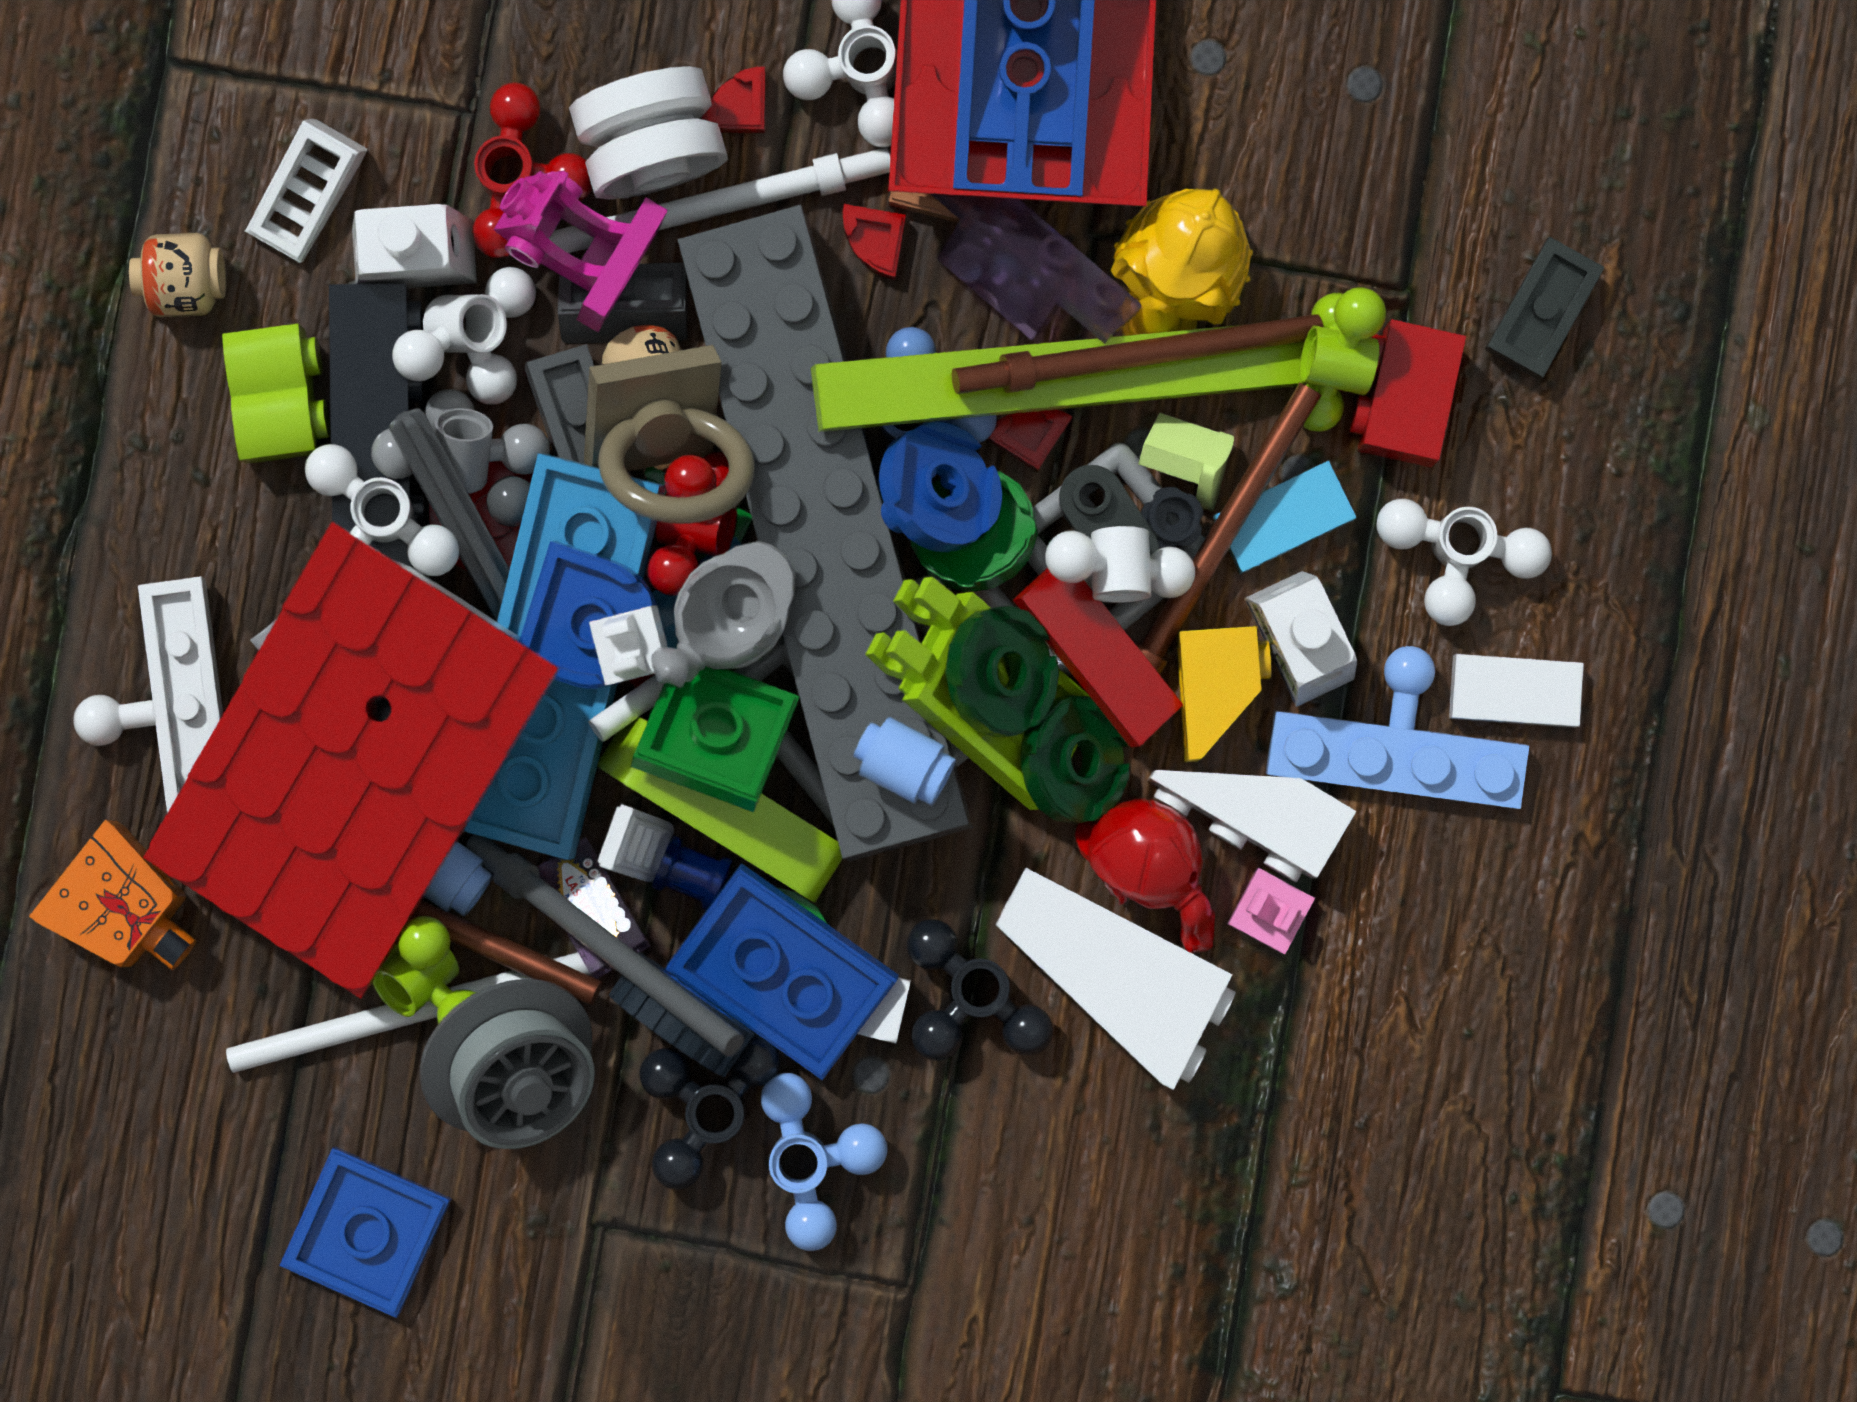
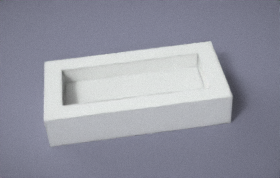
(1516, 690)

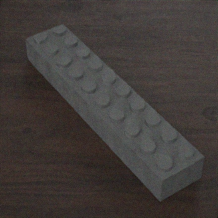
(820, 505)

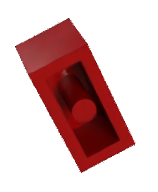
(1409, 394)

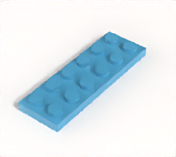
(550, 772)

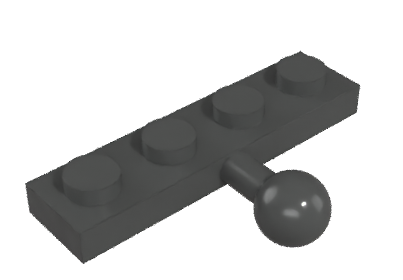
(561, 397)

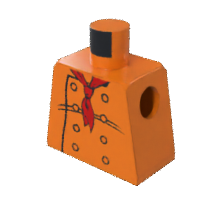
(116, 902)

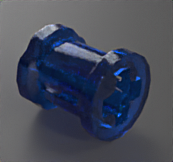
(691, 873)

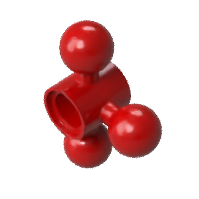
(514, 111)
(676, 560)

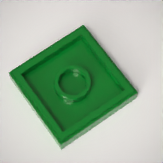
(716, 735)

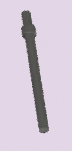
(522, 880)

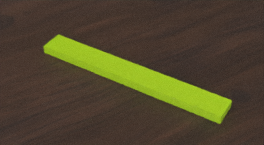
(922, 387)

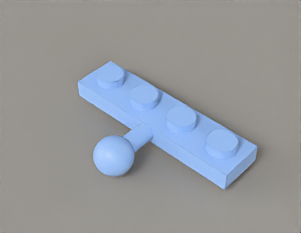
(1397, 754)

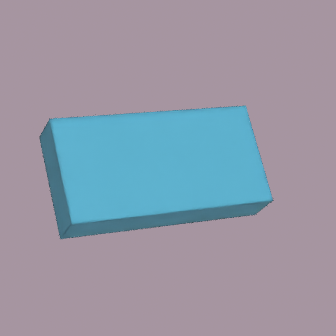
(1291, 517)

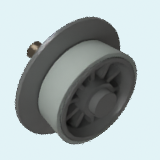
(510, 1063)

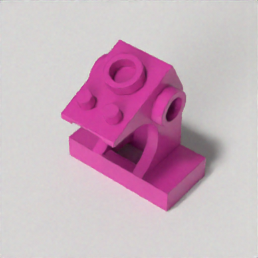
(533, 212)

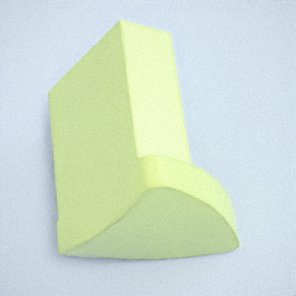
(1188, 454)

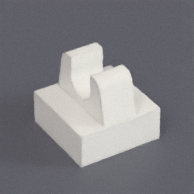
(627, 643)

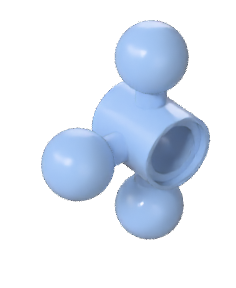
(858, 1149)

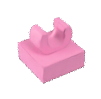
(1271, 911)

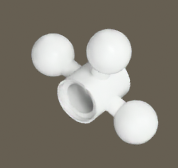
(810, 73)
(490, 377)
(333, 472)
(1119, 564)
(1450, 597)

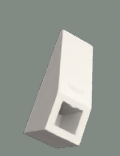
(1274, 813)

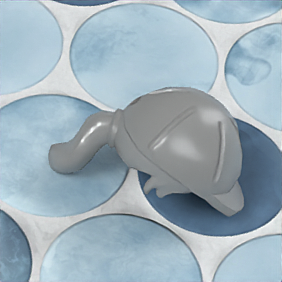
(728, 612)

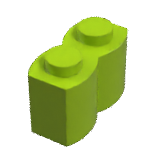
(274, 393)

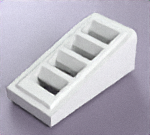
(338, 178)
(635, 843)

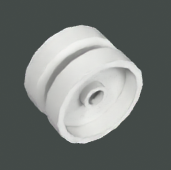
(648, 132)

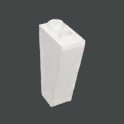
(1124, 977)

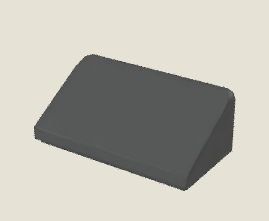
(651, 297)

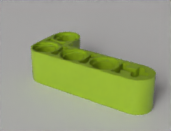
(767, 838)

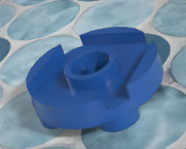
(913, 504)

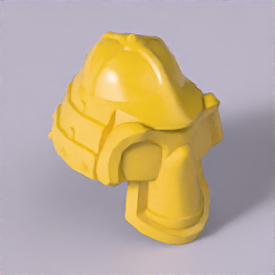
(1183, 261)

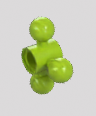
(1341, 352)
(420, 970)

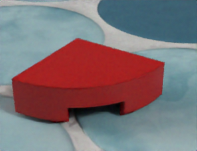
(740, 103)
(875, 237)
(1030, 435)

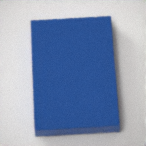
(782, 971)

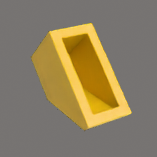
(1217, 681)

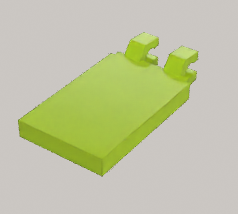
(925, 680)

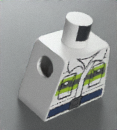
(1303, 636)

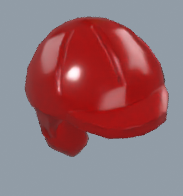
(1154, 859)

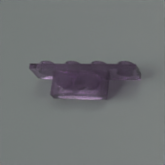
(1030, 268)

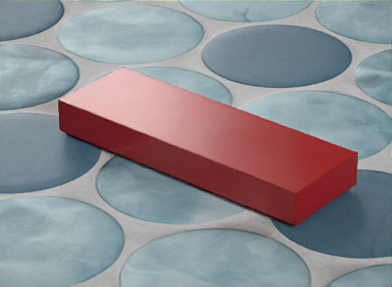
(1100, 656)

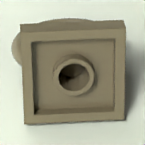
(653, 413)

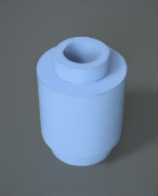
(904, 761)
(459, 881)

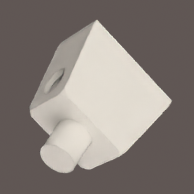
(413, 246)

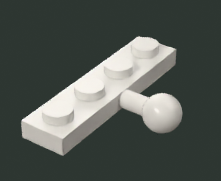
(182, 682)

